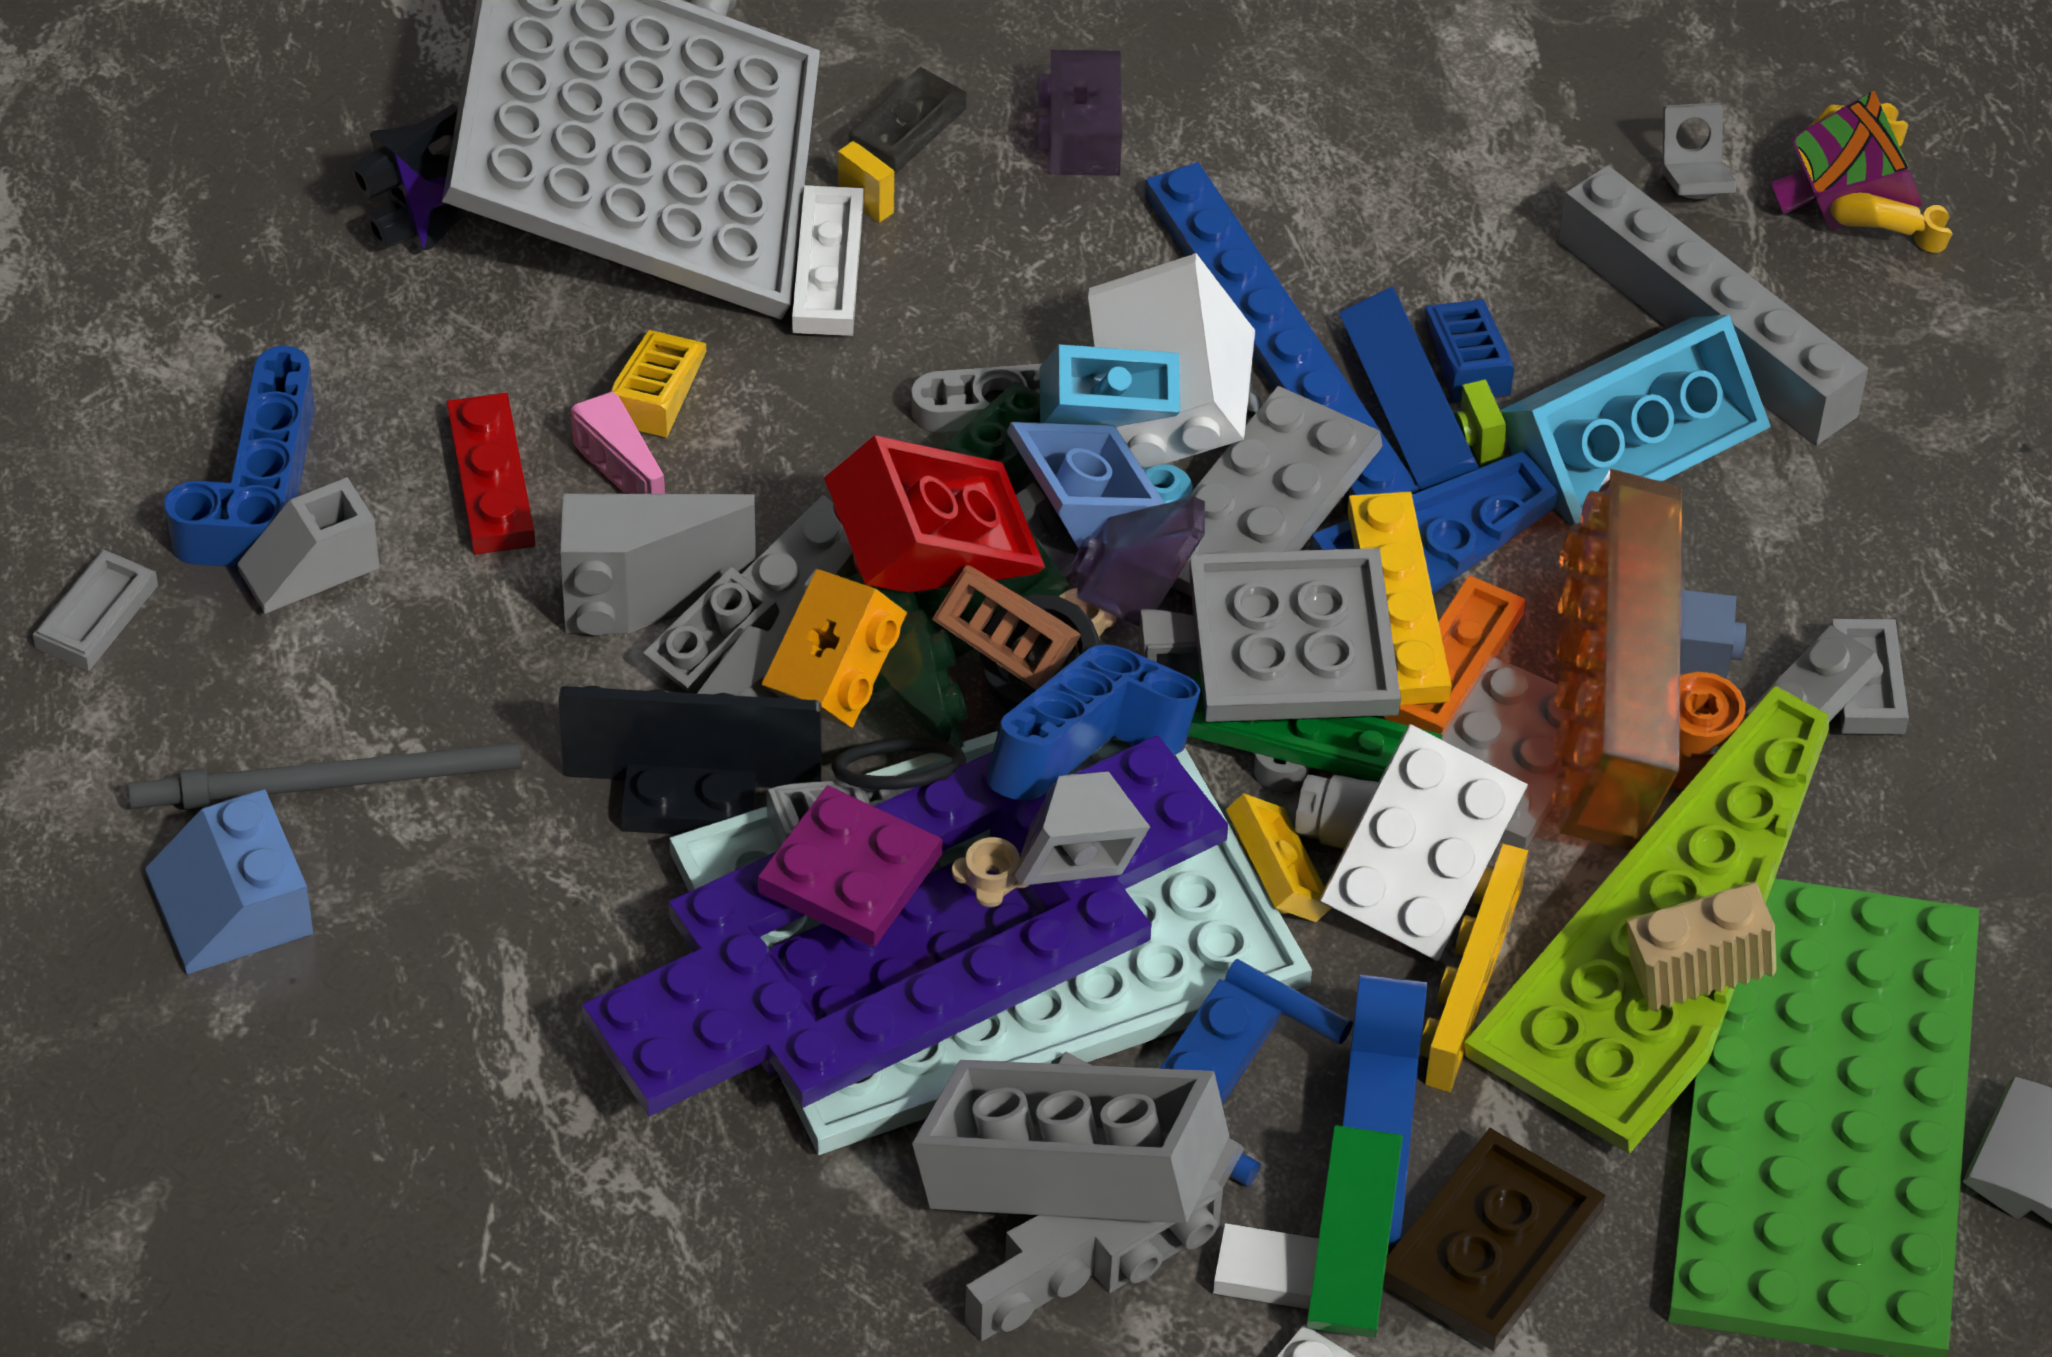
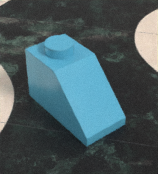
(1108, 386)

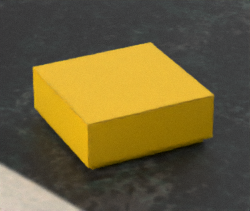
(863, 170)

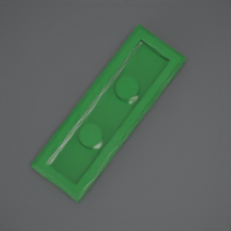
(1355, 1231)

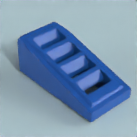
(1467, 317)

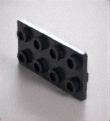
(688, 753)

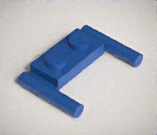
(1235, 1026)

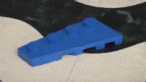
(1468, 516)

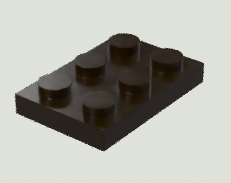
(1491, 1238)

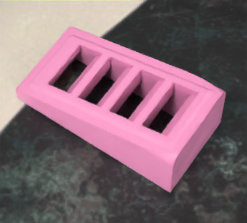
(614, 445)

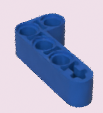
(223, 520)
(1083, 707)
(1385, 1067)

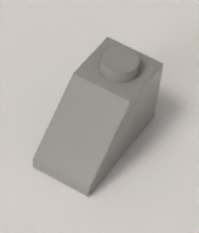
(1081, 831)

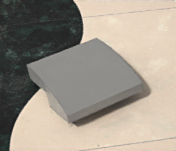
(2016, 1152)

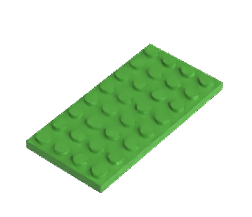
(1834, 1130)

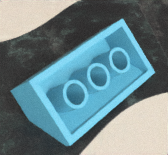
(1640, 411)

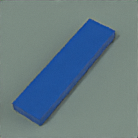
(1408, 389)

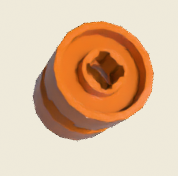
(1708, 716)

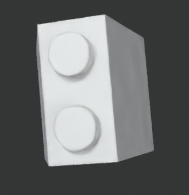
(1187, 313)

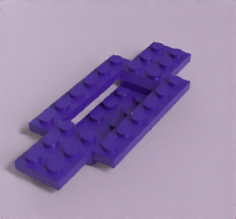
(840, 1010)

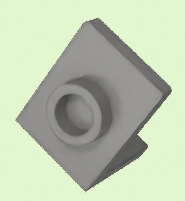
(1696, 171)

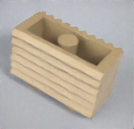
(1702, 946)

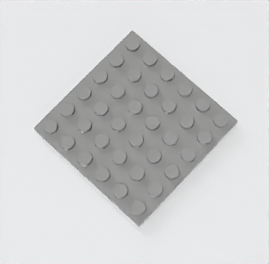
(640, 138)

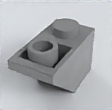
(311, 547)

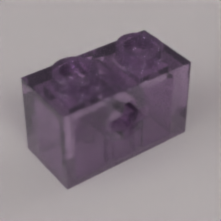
(1083, 112)

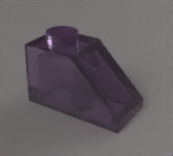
(1138, 557)

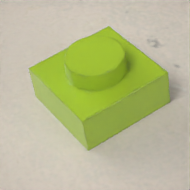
(1482, 422)

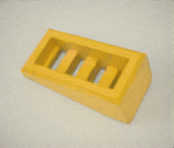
(651, 412)

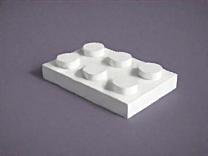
(1423, 842)

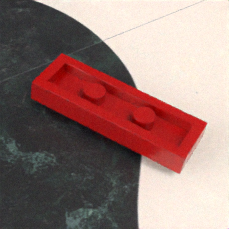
(490, 473)

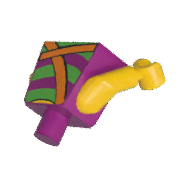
(1860, 174)

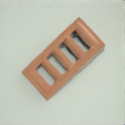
(994, 646)

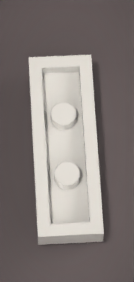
(828, 260)

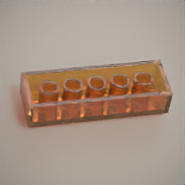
(1619, 660)

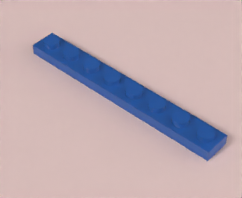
(1283, 340)

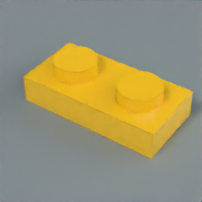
(1278, 857)

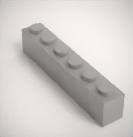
(1682, 276)

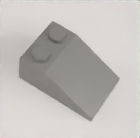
(648, 555)

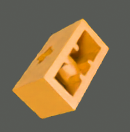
(835, 646)

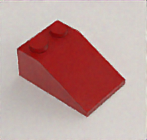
(928, 514)

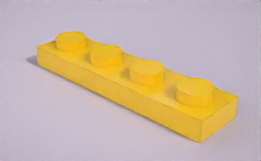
(1391, 524)
(1466, 986)

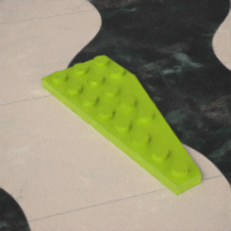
(1577, 1017)

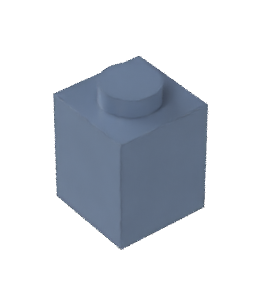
(1709, 633)

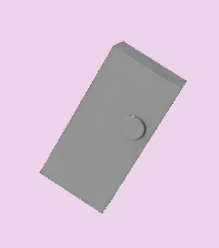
(1072, 1140)

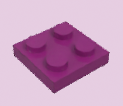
(850, 866)

